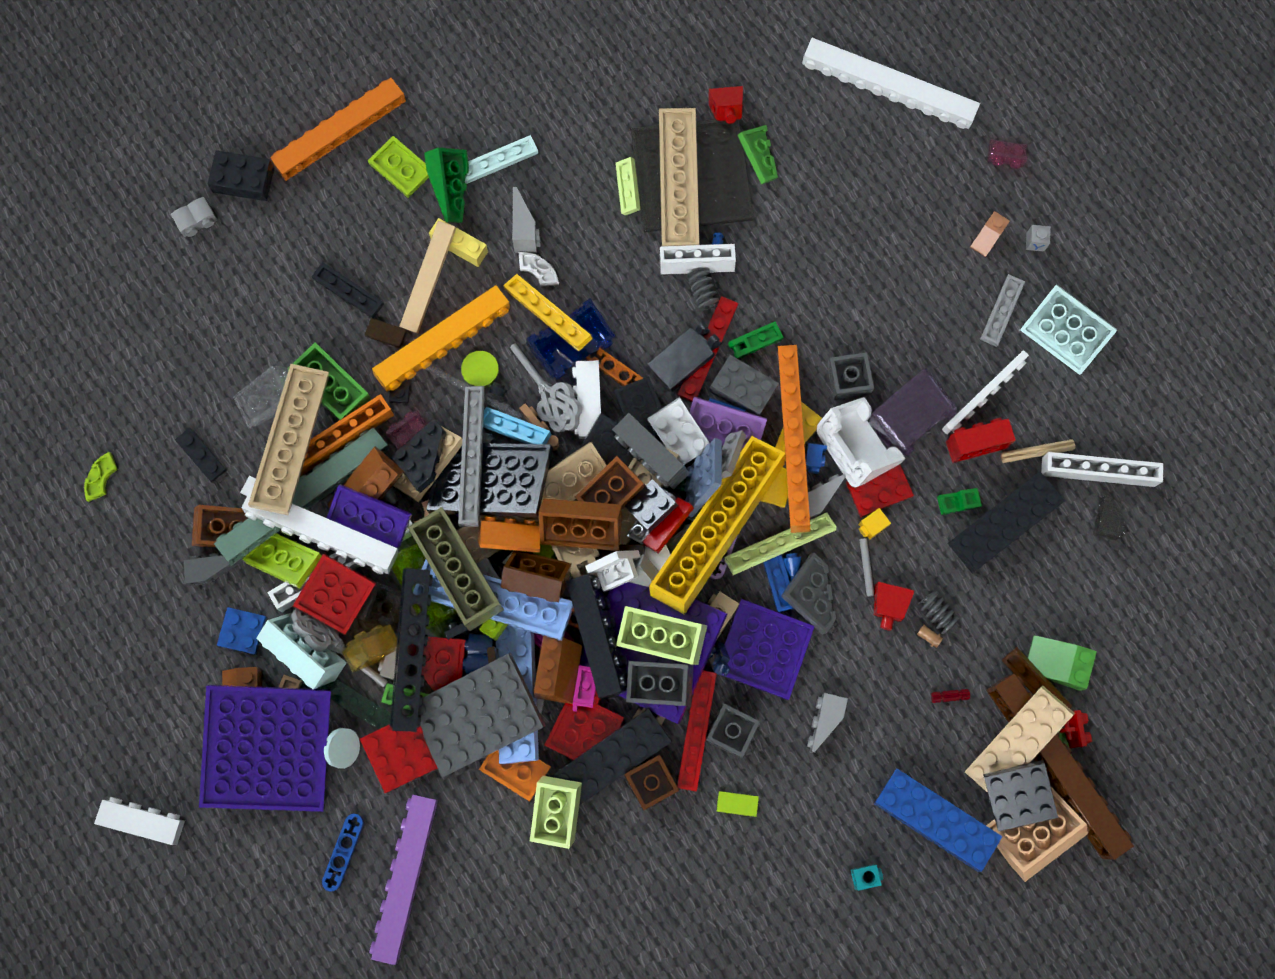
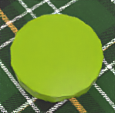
(480, 369)

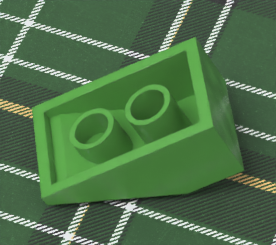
(1062, 662)

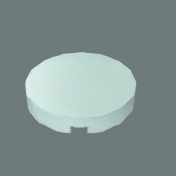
(342, 748)

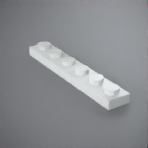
(980, 399)

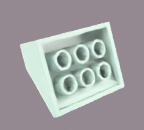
(1068, 329)

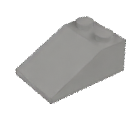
(524, 235)

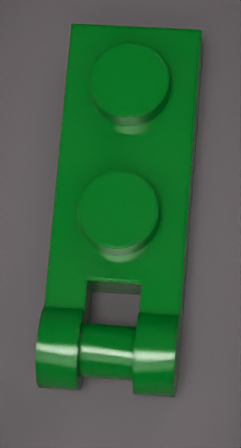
(756, 340)

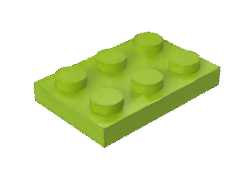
(399, 166)

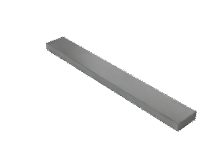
(471, 457)

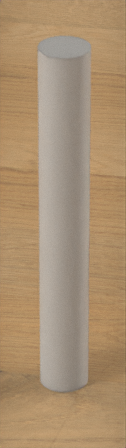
(866, 567)

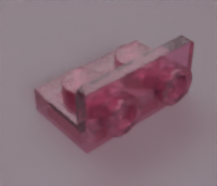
(1007, 153)
(407, 428)

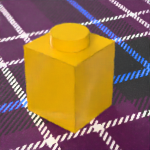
(873, 524)

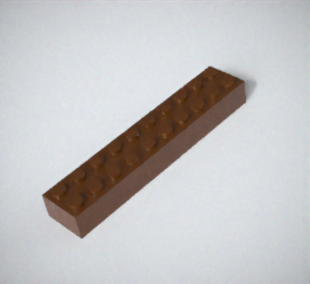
(1067, 776)

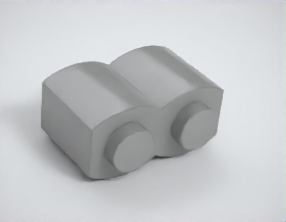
(194, 217)

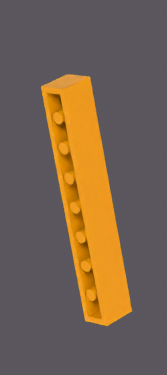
(441, 338)

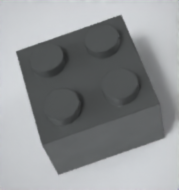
(850, 376)
(732, 731)

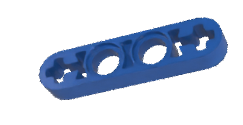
(346, 853)

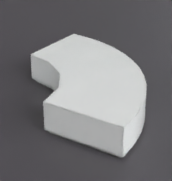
(539, 268)

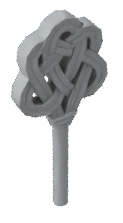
(551, 406)
(322, 637)

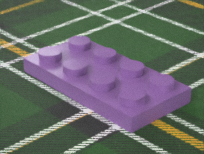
(720, 421)

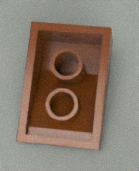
(213, 521)

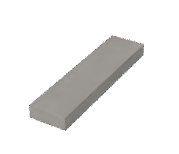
(1002, 310)

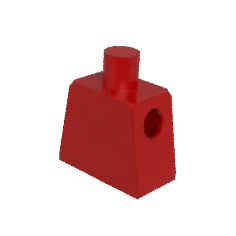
(726, 103)
(891, 603)

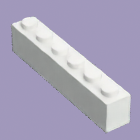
(1102, 469)

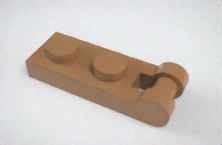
(531, 416)

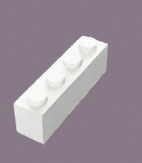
(697, 257)
(587, 394)
(140, 822)

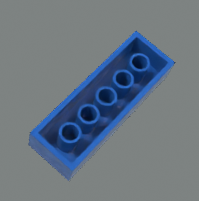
(938, 820)

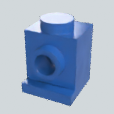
(814, 457)

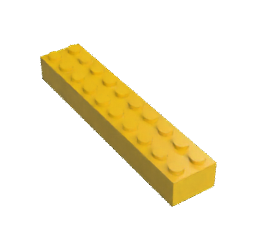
(717, 526)

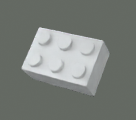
(679, 431)

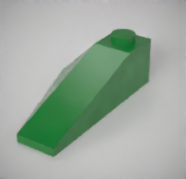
(447, 174)

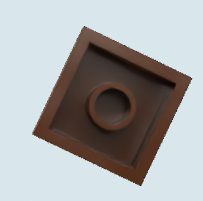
(651, 782)

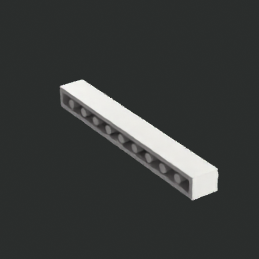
(890, 83)

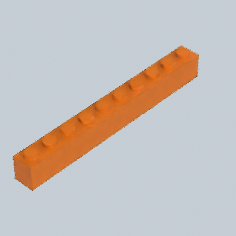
(794, 439)

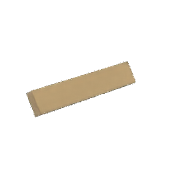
(428, 276)

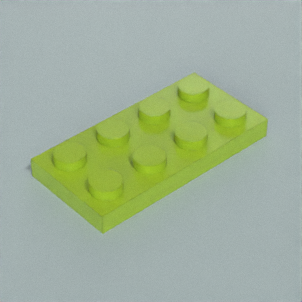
(284, 560)

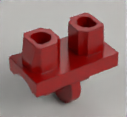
(1075, 730)

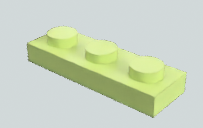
(628, 186)

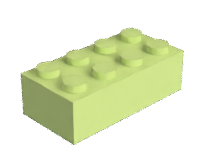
(661, 635)

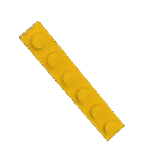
(547, 312)

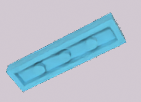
(514, 427)

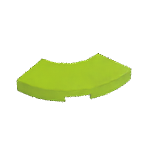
(98, 477)

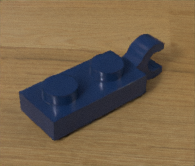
(719, 659)

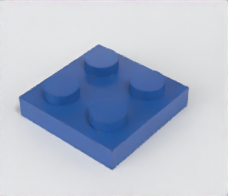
(241, 630)

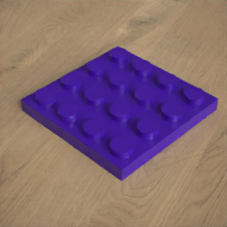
(766, 649)

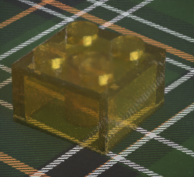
(370, 647)

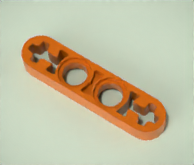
(618, 368)

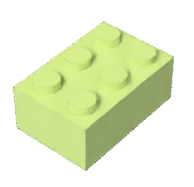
(555, 812)

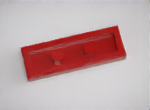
(665, 530)

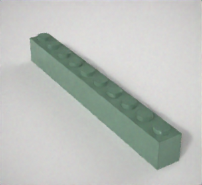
(309, 491)

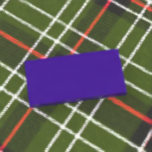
(369, 516)

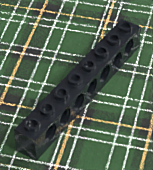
(398, 721)

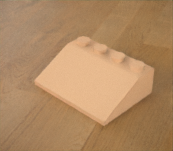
(1038, 844)

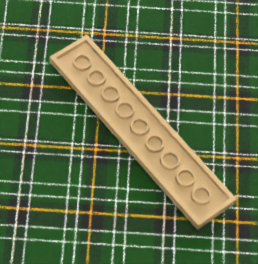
(562, 483)

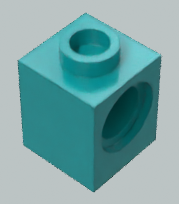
(857, 876)

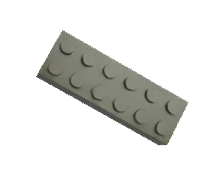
(455, 569)

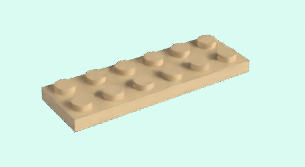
(1022, 736)

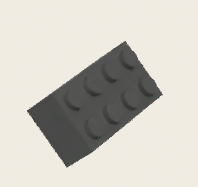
(647, 448)

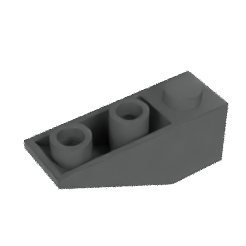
(207, 569)

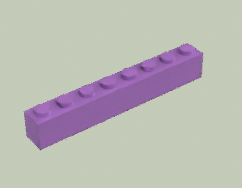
(404, 880)

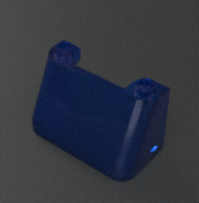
(557, 354)

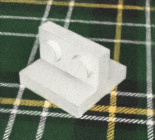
(615, 569)

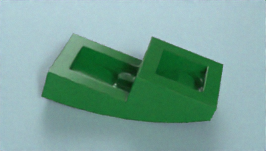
(959, 501)

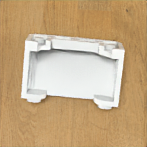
(855, 443)

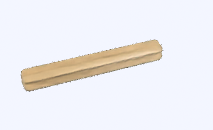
(1037, 451)

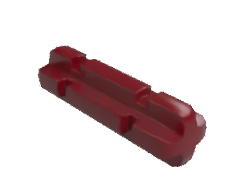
(952, 695)

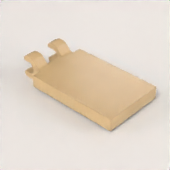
(577, 556)

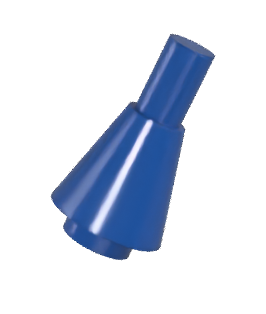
(792, 564)

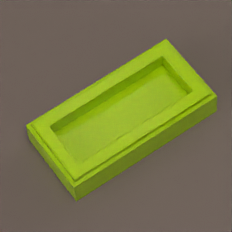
(737, 804)

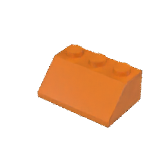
(509, 534)

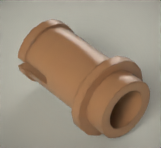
(930, 636)

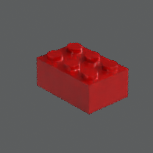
(980, 439)

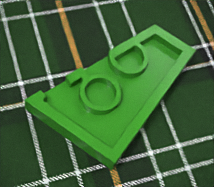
(757, 149)

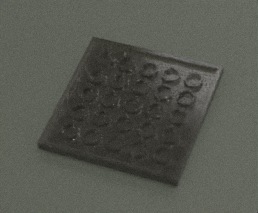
(720, 174)

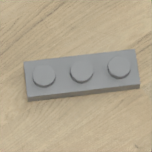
(731, 452)

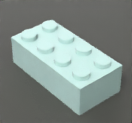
(291, 649)

